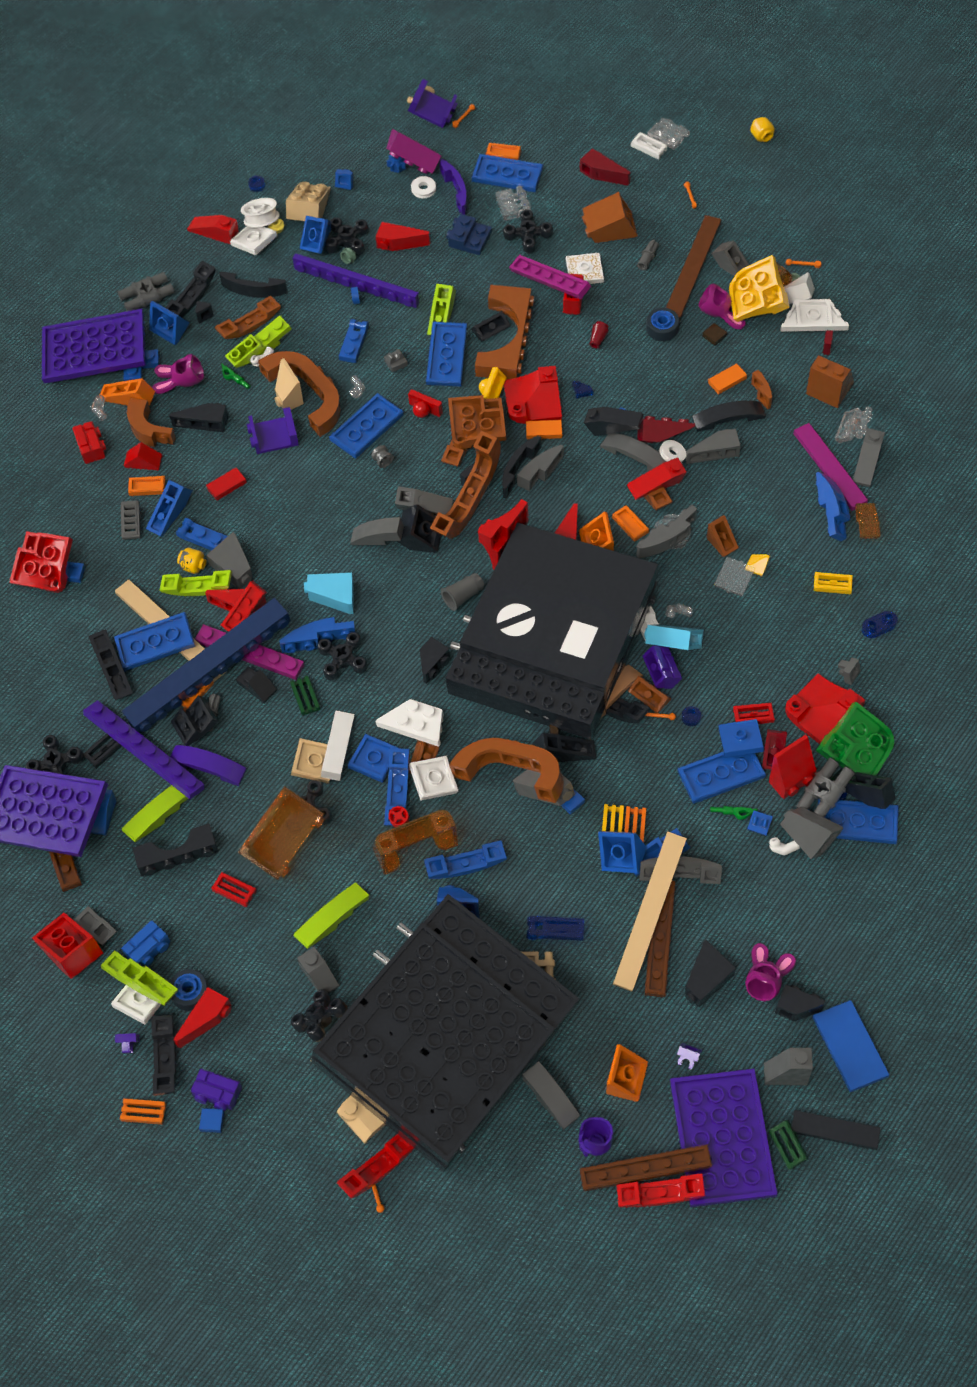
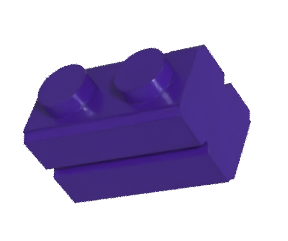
(662, 667)
(216, 1090)

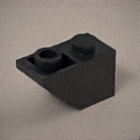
(433, 657)
(796, 1004)

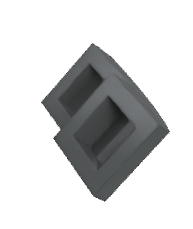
(95, 925)

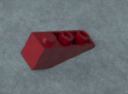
(601, 168)
(659, 430)

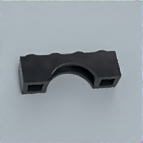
(153, 859)

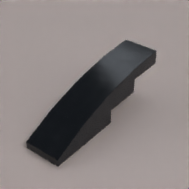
(110, 665)

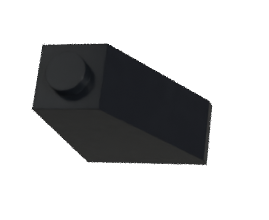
(708, 975)

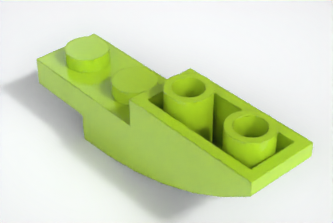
(257, 344)

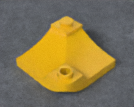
(758, 290)

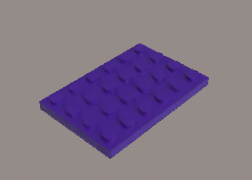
(93, 346)
(48, 809)
(729, 1118)

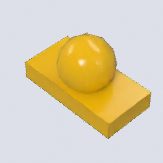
(492, 386)

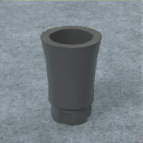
(461, 591)

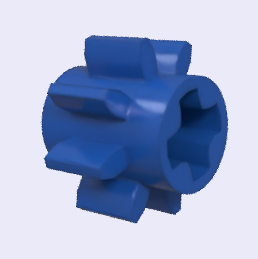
(396, 165)

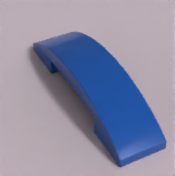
(397, 781)
(465, 863)

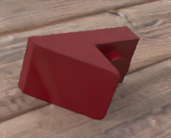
(774, 743)

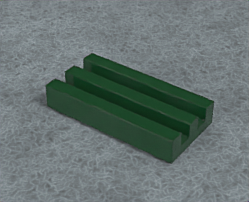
(299, 682)
(797, 1161)

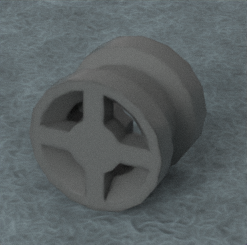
(382, 456)

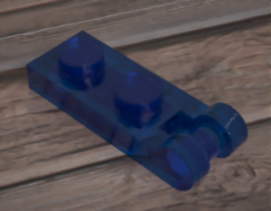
(555, 928)

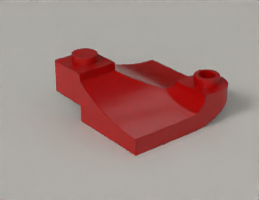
(534, 396)
(496, 532)
(42, 562)
(820, 707)

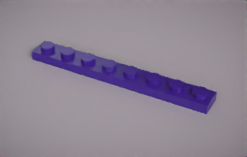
(353, 279)
(144, 749)

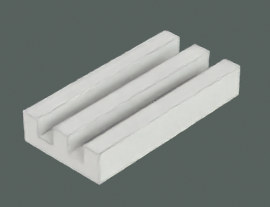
(647, 147)

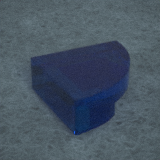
(581, 390)

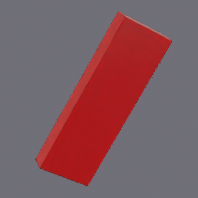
(244, 606)

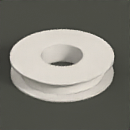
(423, 193)
(675, 446)

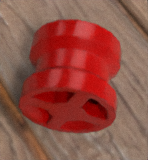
(398, 813)

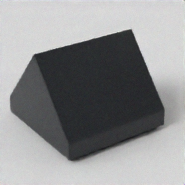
(203, 311)

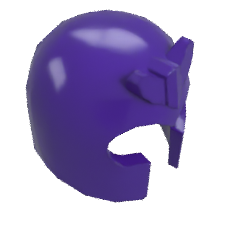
(595, 1136)

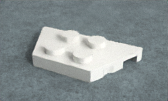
(814, 316)
(415, 721)

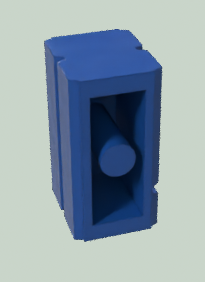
(146, 944)

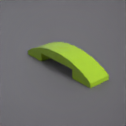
(195, 586)

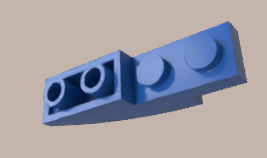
(834, 502)
(309, 635)

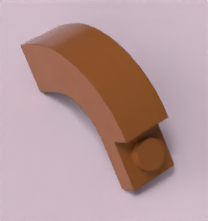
(149, 434)

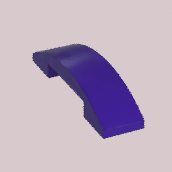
(449, 174)
(209, 762)

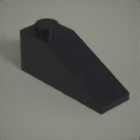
(202, 417)
(612, 420)
(566, 748)
(870, 789)

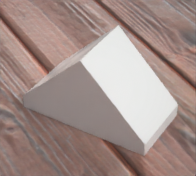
(800, 289)

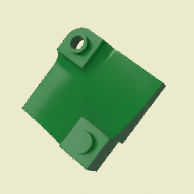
(858, 741)

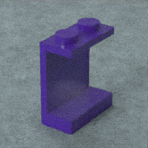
(432, 106)
(273, 434)

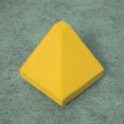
(759, 562)

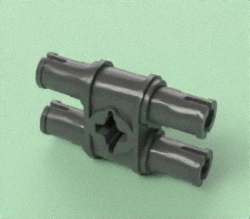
(145, 292)
(822, 781)

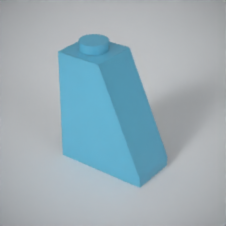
(331, 590)
(674, 636)

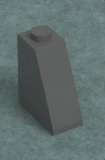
(230, 556)
(525, 784)
(810, 831)
(789, 1067)

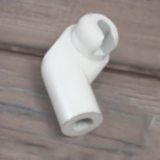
(254, 359)
(781, 848)

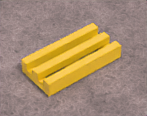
(833, 586)
(613, 809)

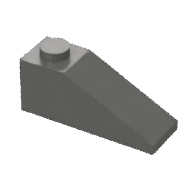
(717, 446)
(868, 457)

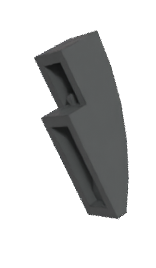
(540, 467)
(378, 532)
(550, 1095)

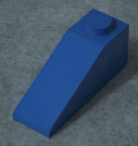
(169, 507)

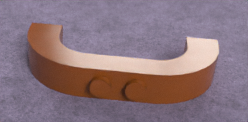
(328, 414)
(486, 461)
(499, 750)

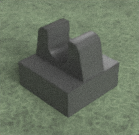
(395, 360)
(849, 670)

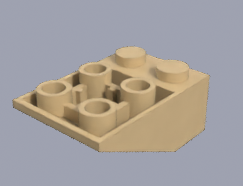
(307, 201)

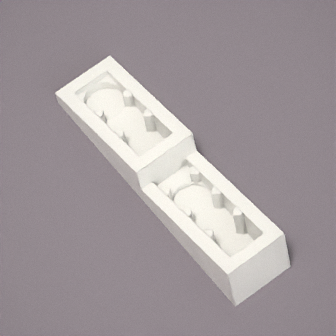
(337, 745)

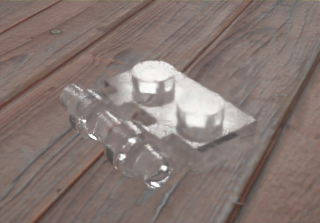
(668, 133)
(507, 202)
(850, 424)

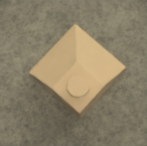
(287, 388)

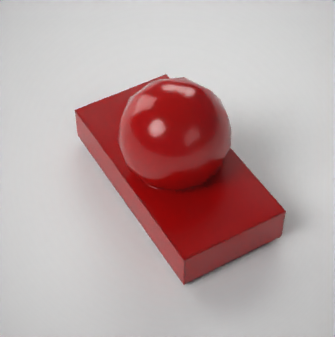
(424, 404)

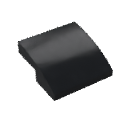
(195, 721)

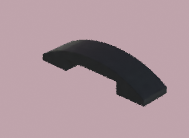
(273, 288)
(194, 291)
(728, 412)
(529, 450)
(627, 711)
(164, 1055)

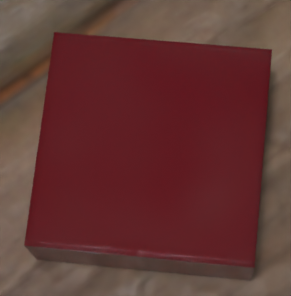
(827, 342)

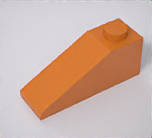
(122, 391)

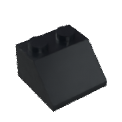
(417, 530)

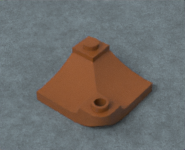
(475, 414)

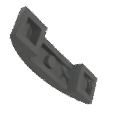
(633, 448)
(686, 868)

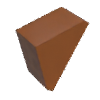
(721, 536)

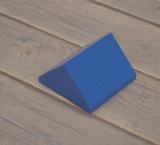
(166, 323)
(621, 851)

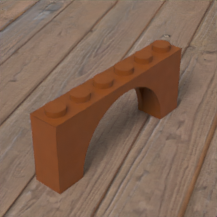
(516, 304)

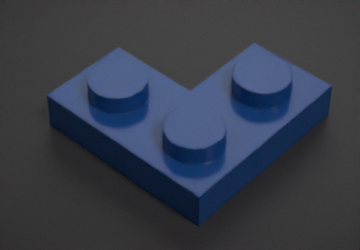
(151, 361)

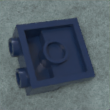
(468, 234)

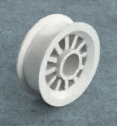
(260, 212)

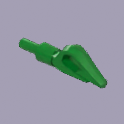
(233, 376)
(727, 810)

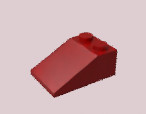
(793, 768)
(68, 945)

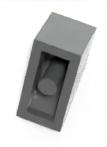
(730, 257)
(317, 971)

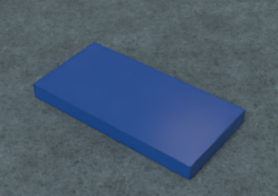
(507, 172)
(446, 354)
(366, 425)
(154, 641)
(719, 774)
(865, 822)
(850, 1046)

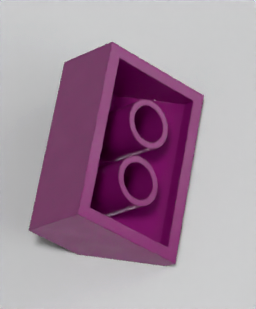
(412, 152)

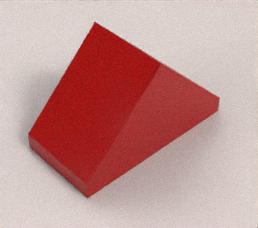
(143, 457)

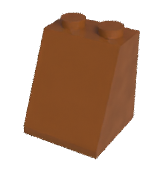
(609, 219)
(829, 381)

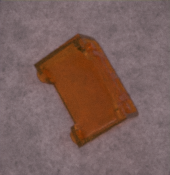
(281, 832)

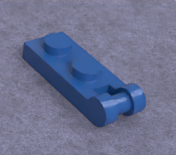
(353, 341)
(200, 535)

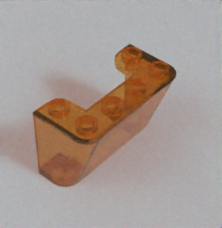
(436, 825)

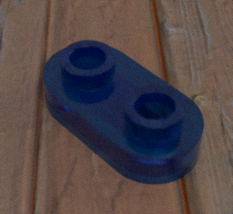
(880, 624)

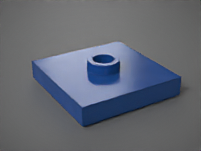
(741, 738)
(371, 758)

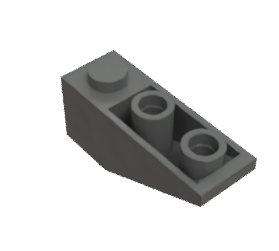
(431, 502)

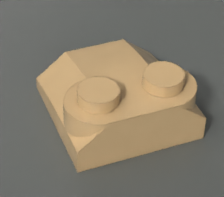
(359, 1119)

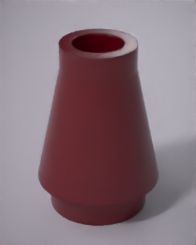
(599, 332)

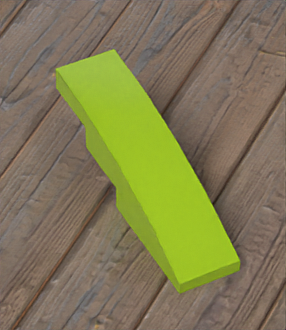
(154, 813)
(330, 915)
(139, 978)

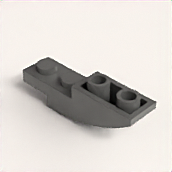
(665, 537)

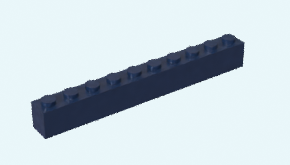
(206, 666)

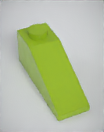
(442, 305)

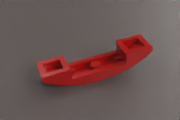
(375, 1168)
(661, 1192)

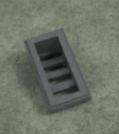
(130, 508)

